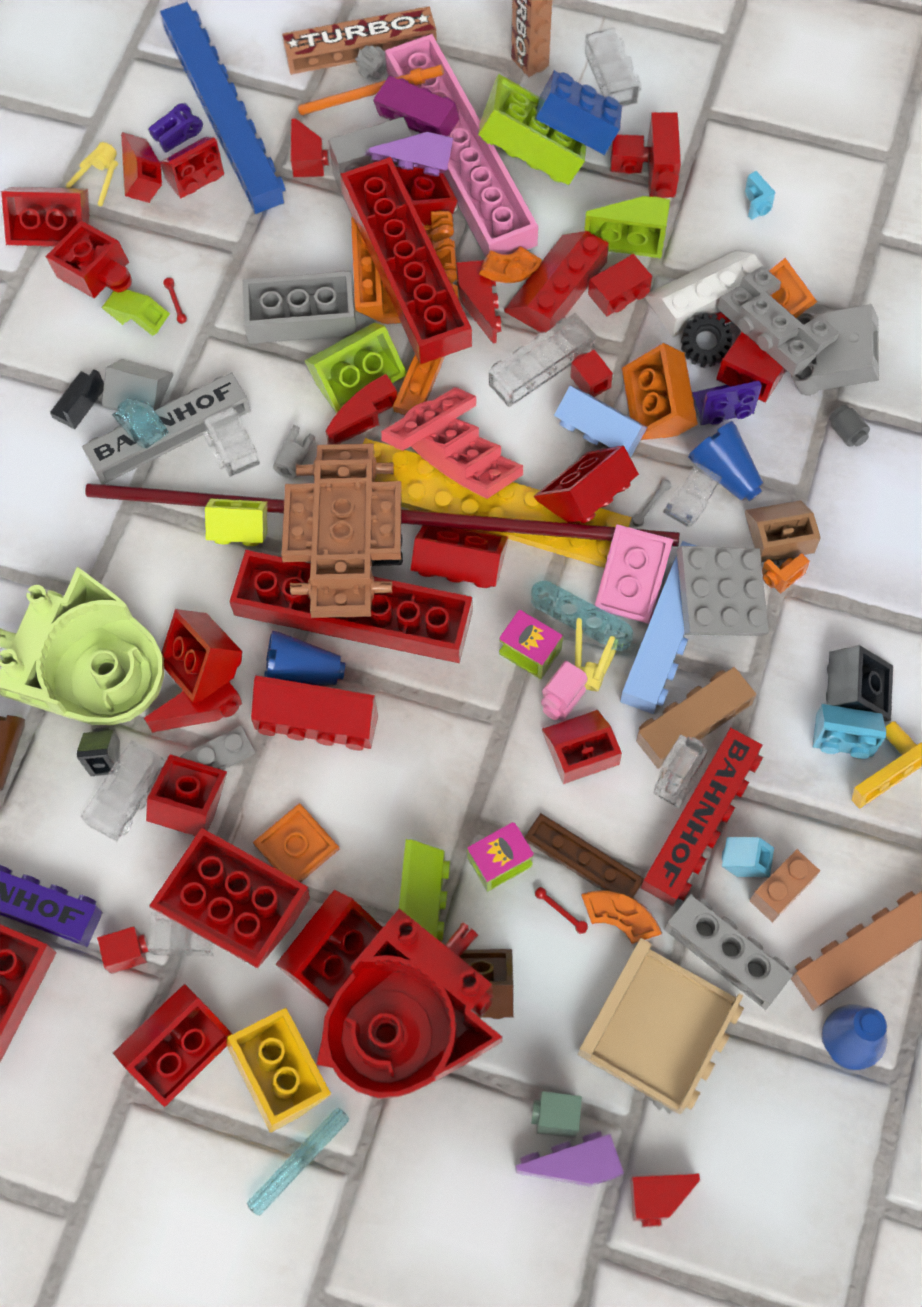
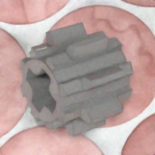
(371, 62)

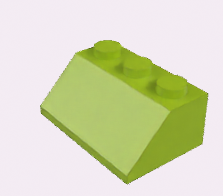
(355, 363)
(422, 885)

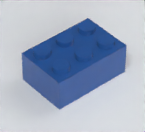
(579, 112)

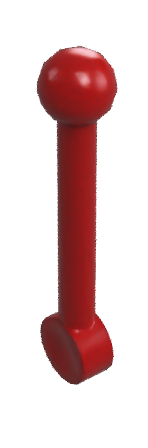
(169, 284)
(580, 926)

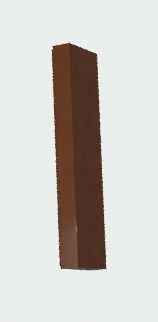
(582, 857)

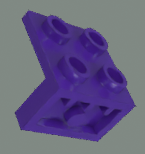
(726, 402)

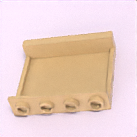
(661, 1029)

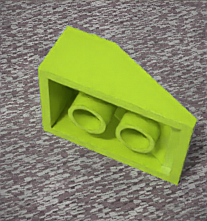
(631, 225)

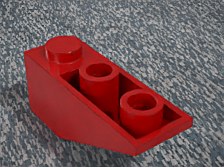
(140, 168)
(477, 297)

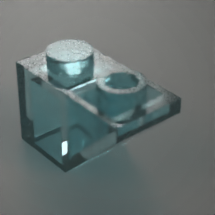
(140, 422)

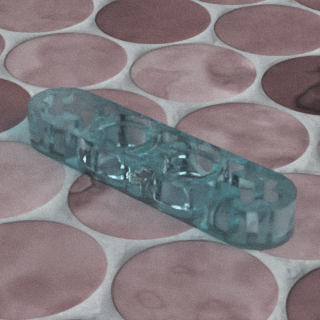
(584, 611)

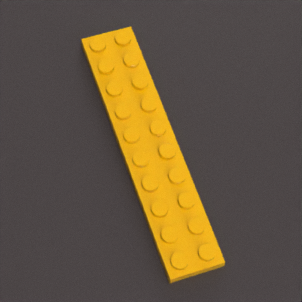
(432, 491)

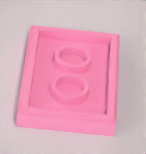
(633, 573)

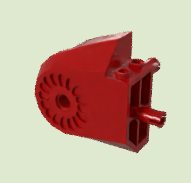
(421, 992)

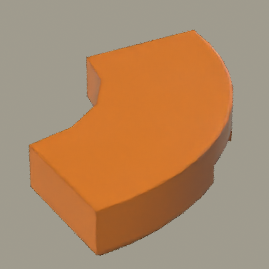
(510, 267)
(622, 912)

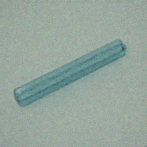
(297, 1161)

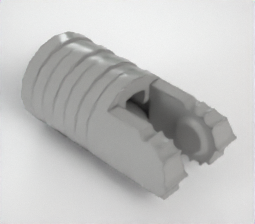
(292, 454)

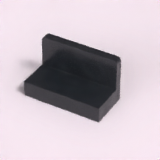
(78, 399)

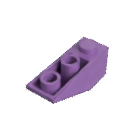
(422, 151)
(581, 1164)

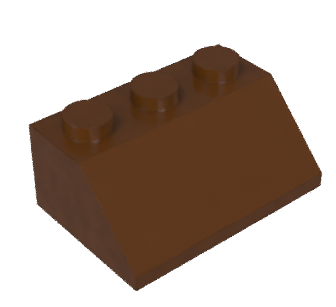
(497, 968)

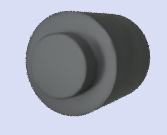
(849, 426)

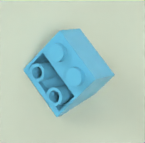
(848, 731)

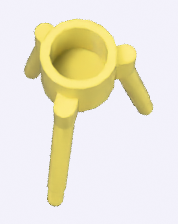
(100, 158)
(594, 672)

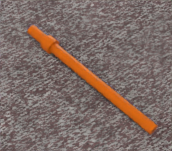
(416, 77)

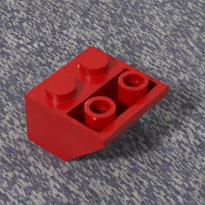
(193, 167)
(582, 746)

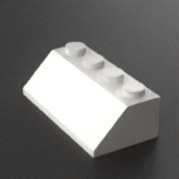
(700, 290)

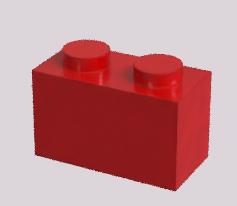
(620, 285)

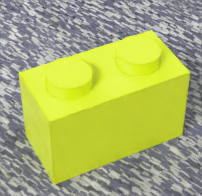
(236, 521)

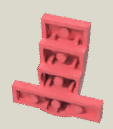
(454, 444)

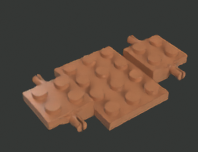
(342, 527)

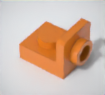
(787, 574)

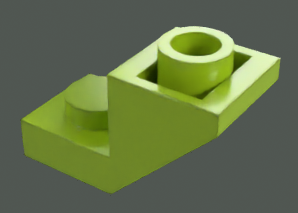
(137, 307)

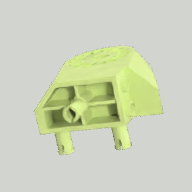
(68, 648)

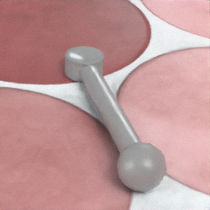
(638, 519)

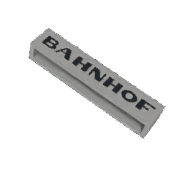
(184, 419)

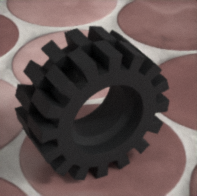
(714, 326)

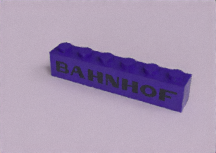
(48, 908)

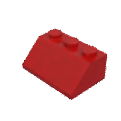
(42, 214)
(588, 484)
(459, 555)
(199, 654)
(328, 946)
(173, 1045)

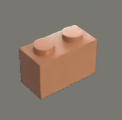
(784, 885)

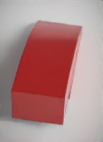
(362, 410)

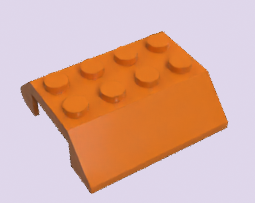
(369, 289)

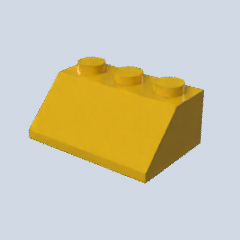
(277, 1069)

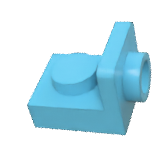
(759, 194)

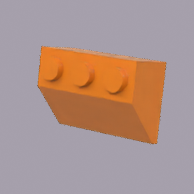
(660, 392)

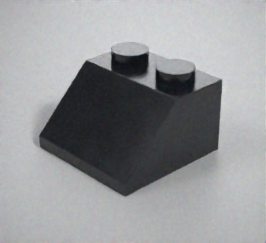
(860, 681)

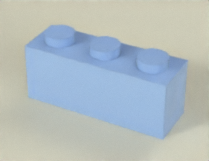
(598, 421)

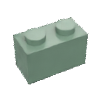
(557, 1114)

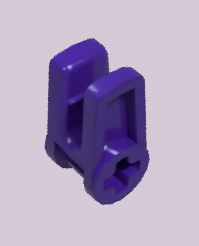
(175, 127)

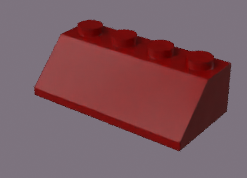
(559, 280)
(314, 713)

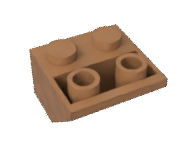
(783, 530)

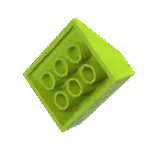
(512, 126)

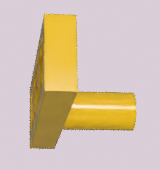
(895, 771)

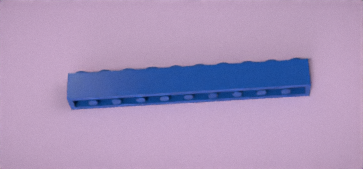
(222, 107)

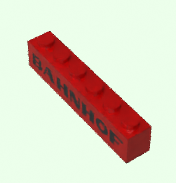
(701, 817)

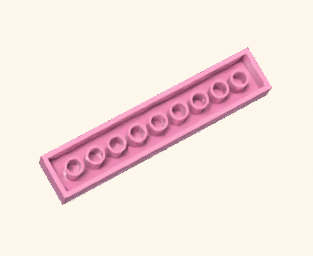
(474, 167)

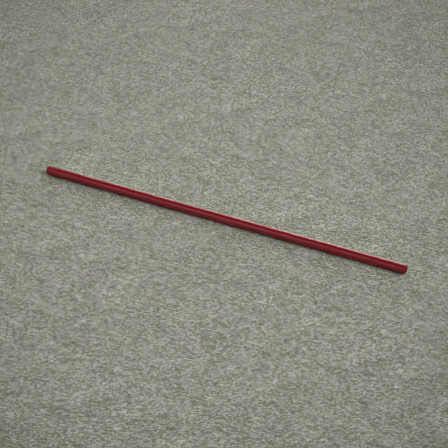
(407, 516)

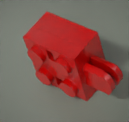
(90, 261)

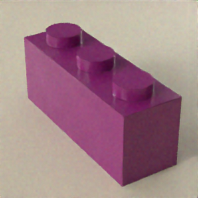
(417, 105)

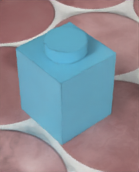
(747, 857)

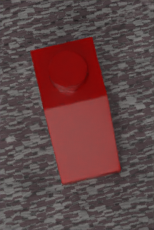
(307, 152)
(659, 1196)

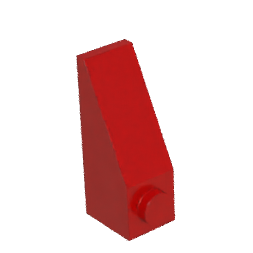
(183, 712)

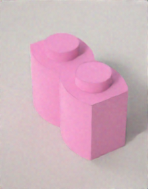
(563, 691)

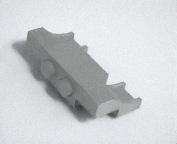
(772, 325)

